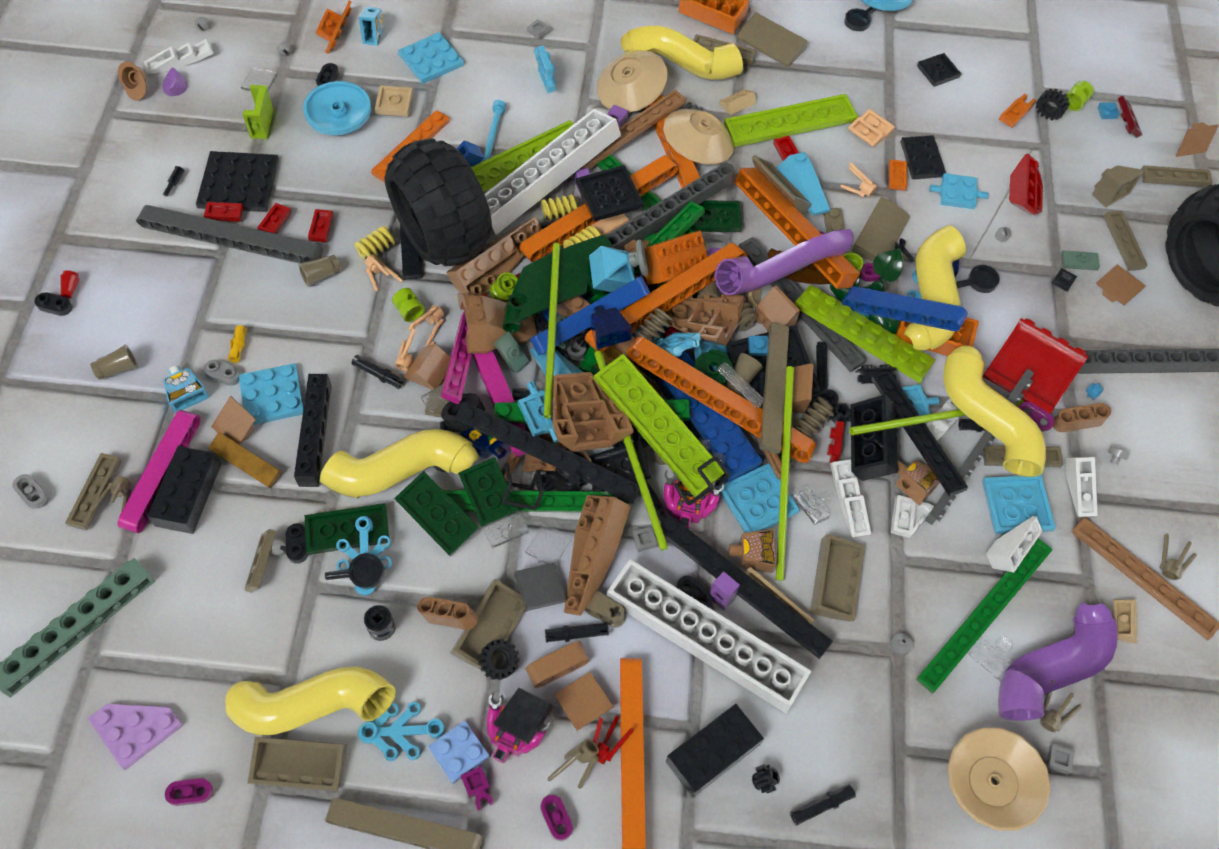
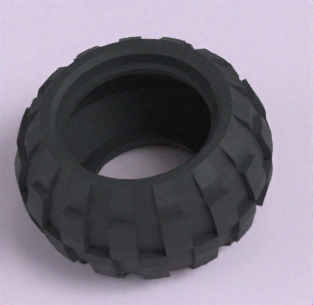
(438, 202)
(1194, 244)

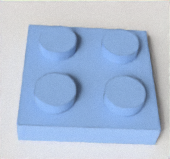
(458, 751)

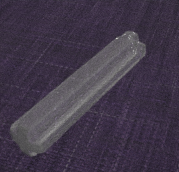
(739, 383)

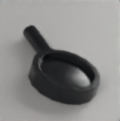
(858, 19)
(982, 279)
(364, 571)

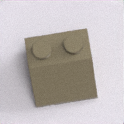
(1116, 184)

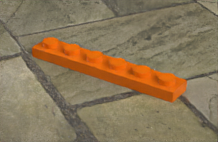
(425, 130)

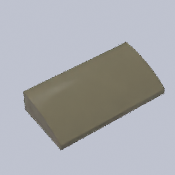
(772, 39)
(782, 184)
(881, 230)
(837, 578)
(497, 617)
(297, 763)

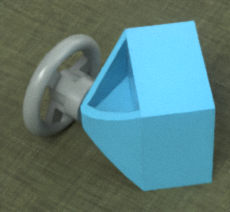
(615, 267)

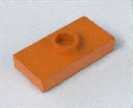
(897, 175)

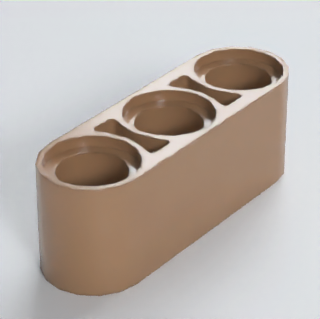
(1081, 417)
(447, 613)
(557, 664)

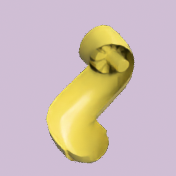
(684, 52)
(937, 282)
(1019, 433)
(397, 462)
(272, 713)

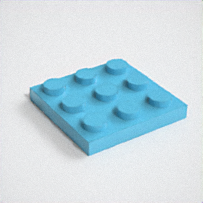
(430, 58)
(272, 393)
(756, 499)
(1015, 500)

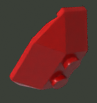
(1027, 186)

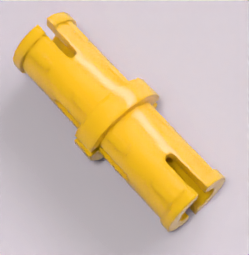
(237, 343)

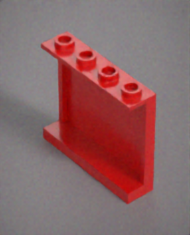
(1049, 358)

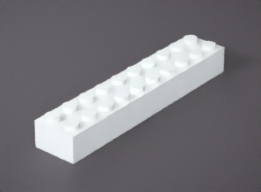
(550, 168)
(709, 636)

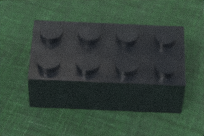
(873, 452)
(184, 490)
(714, 750)

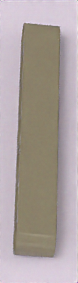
(399, 827)

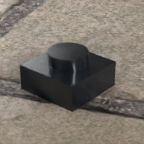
(1064, 279)

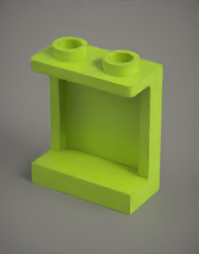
(259, 119)

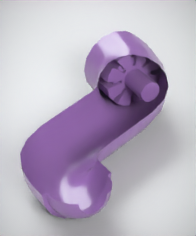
(738, 275)
(1064, 662)

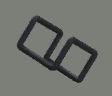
(506, 469)
(705, 479)

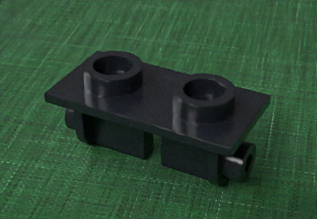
(867, 371)

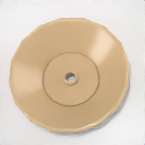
(632, 80)
(698, 136)
(1015, 765)

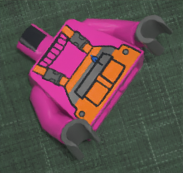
(689, 513)
(505, 742)

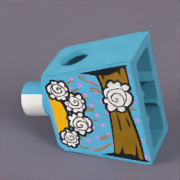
(369, 20)
(183, 389)

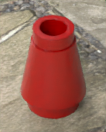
(68, 283)

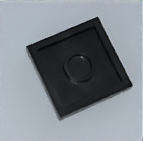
(939, 69)
(523, 715)

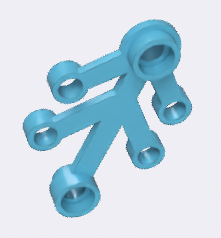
(364, 548)
(397, 731)

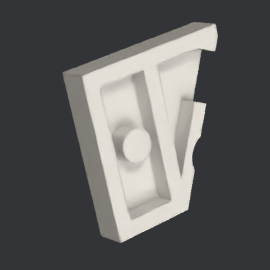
(908, 516)

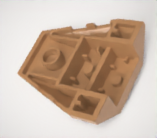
(710, 316)
(485, 323)
(585, 415)

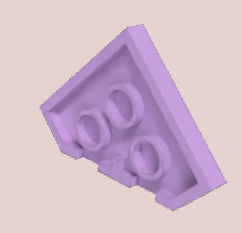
(133, 729)

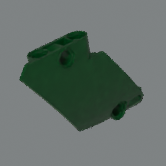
(534, 283)

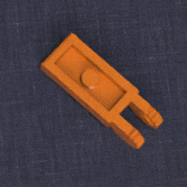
(1016, 111)

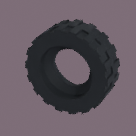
(451, 409)

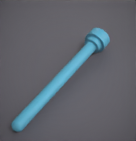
(498, 109)

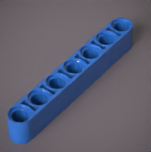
(905, 308)
(582, 319)

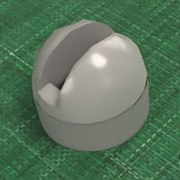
(201, 23)
(283, 48)
(1000, 234)
(276, 547)

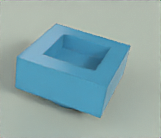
(1108, 110)
(758, 345)

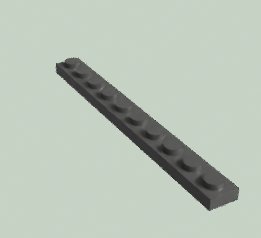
(836, 343)
(977, 453)

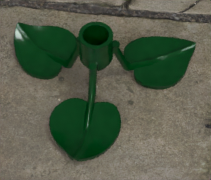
(889, 266)

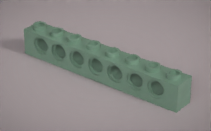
(68, 637)

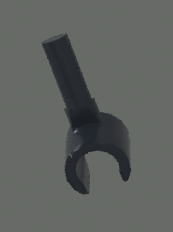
(901, 246)

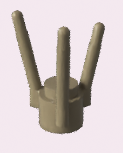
(118, 488)
(1173, 569)
(1052, 719)
(583, 753)

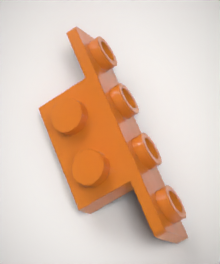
(330, 25)

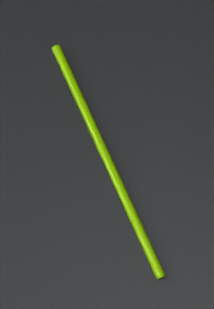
(551, 332)
(909, 421)
(784, 474)
(640, 477)

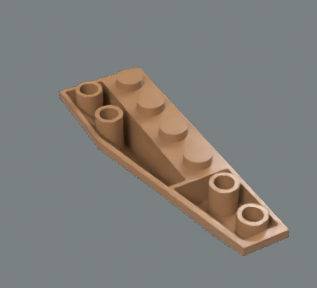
(496, 258)
(594, 549)

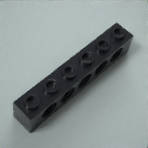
(313, 430)

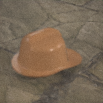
(132, 79)

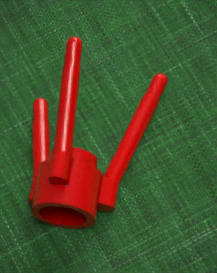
(604, 754)

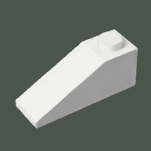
(1082, 484)
(1013, 546)

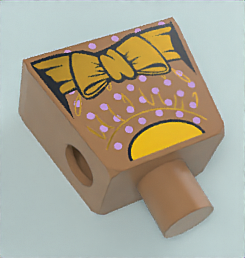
(916, 481)
(756, 550)

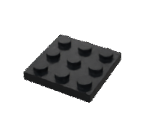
(609, 193)

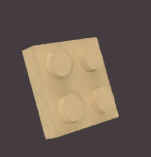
(393, 100)

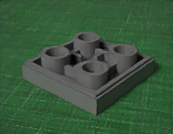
(540, 586)

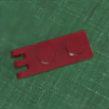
(1129, 117)

